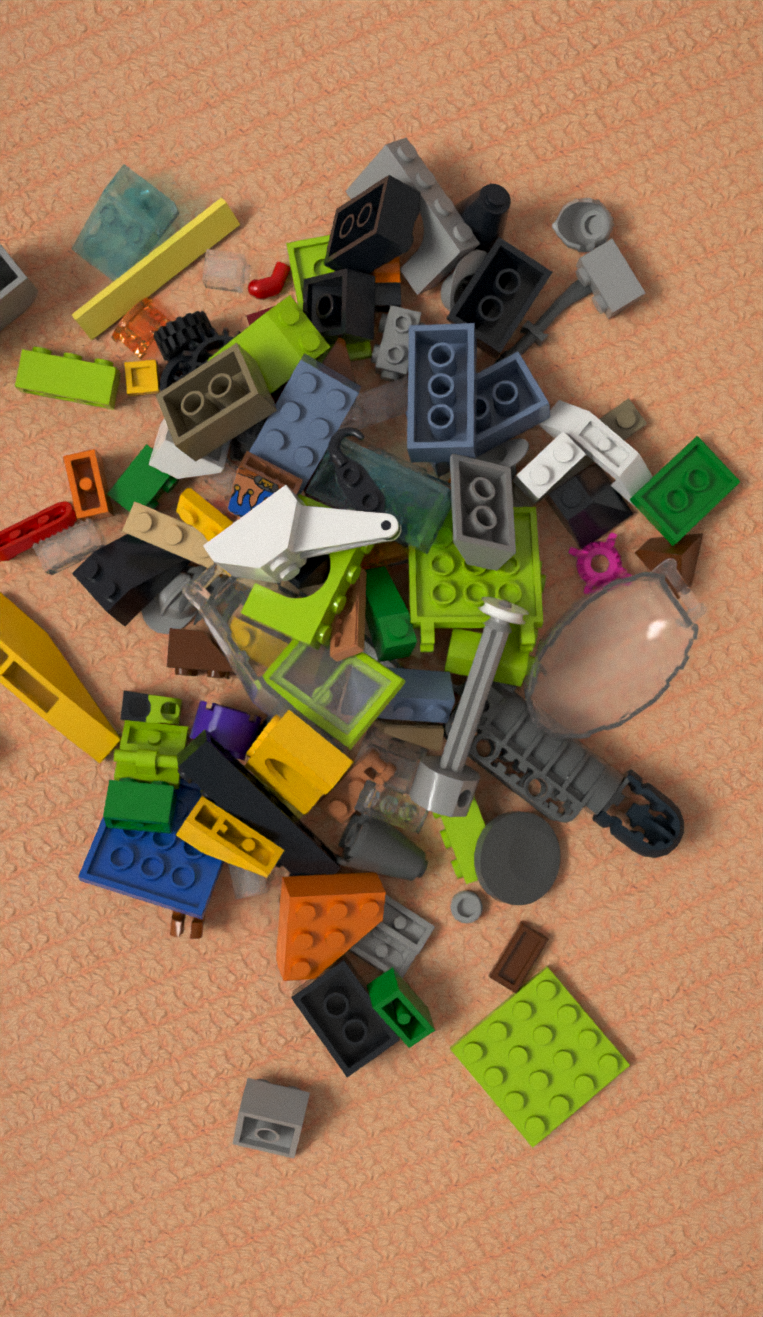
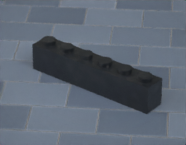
(244, 797)

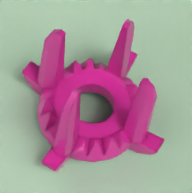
(584, 559)

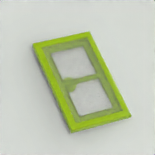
(332, 694)

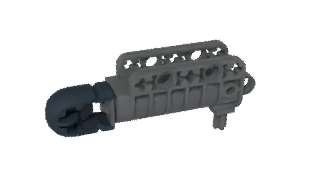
(567, 774)

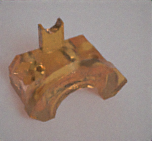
(139, 327)

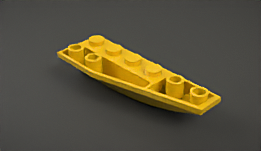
(48, 685)

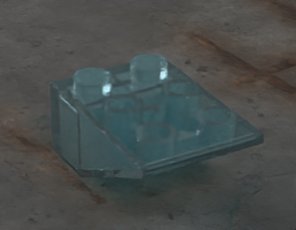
(124, 224)

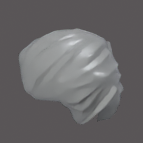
(583, 224)

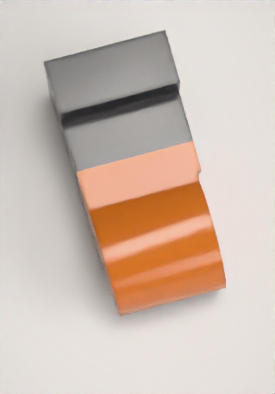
(387, 286)

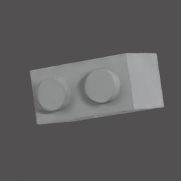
(609, 279)

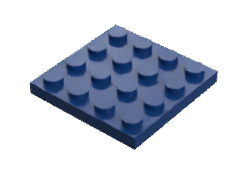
(155, 864)

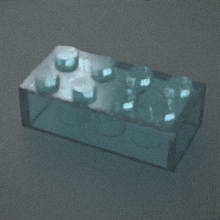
(410, 497)

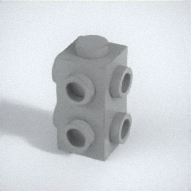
(392, 354)

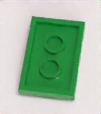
(684, 490)

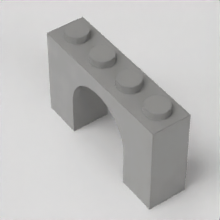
(445, 232)

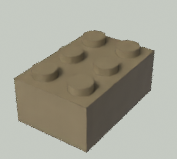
(216, 402)

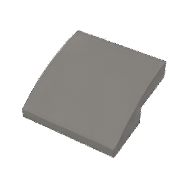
(394, 939)

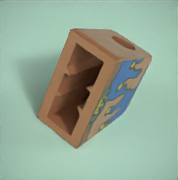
(256, 482)

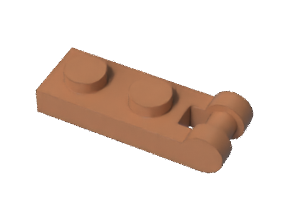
(344, 795)

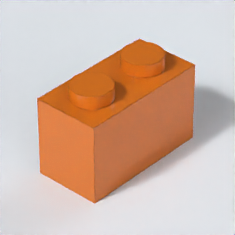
(88, 485)

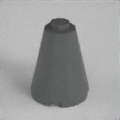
(380, 849)

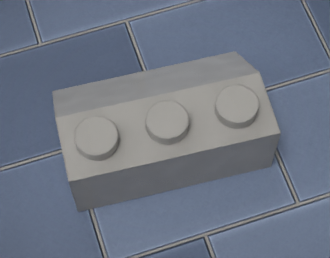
(482, 511)

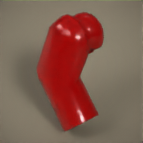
(270, 286)

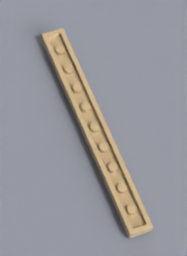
(188, 543)

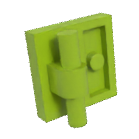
(150, 752)

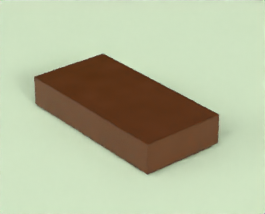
(518, 957)

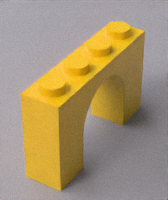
(296, 761)

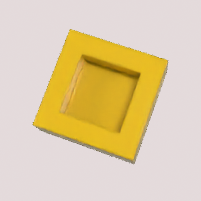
(142, 377)

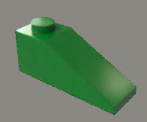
(387, 617)

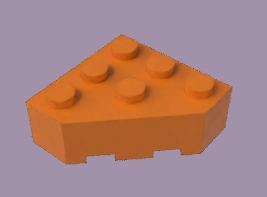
(324, 919)

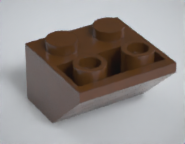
(196, 651)

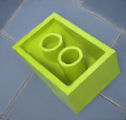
(279, 342)

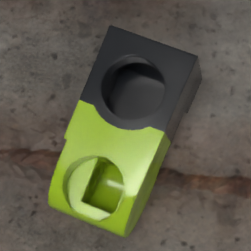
(150, 708)

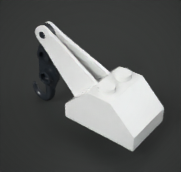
(284, 532)

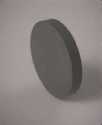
(517, 858)

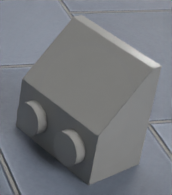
(270, 1117)

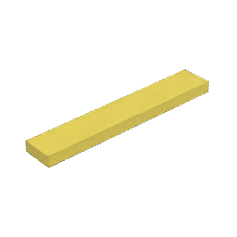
(156, 268)

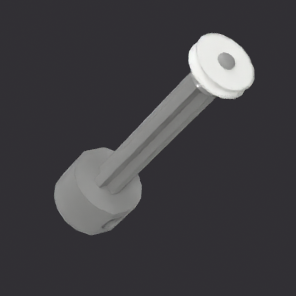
(444, 781)

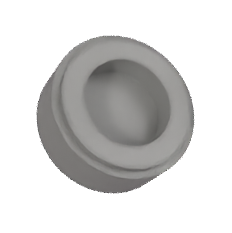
(466, 906)

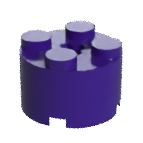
(227, 726)

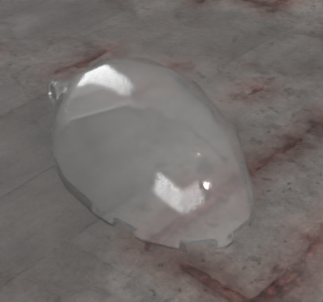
(612, 653)

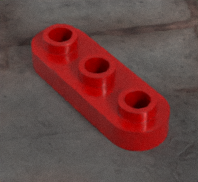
(35, 528)

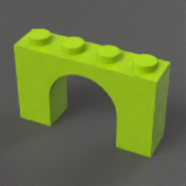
(308, 617)
(512, 665)

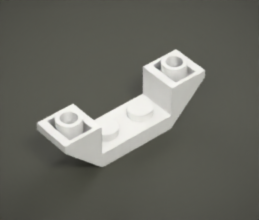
(600, 445)

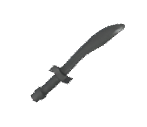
(534, 332)

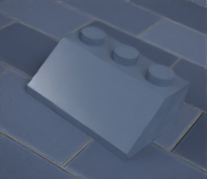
(423, 697)

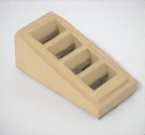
(416, 732)

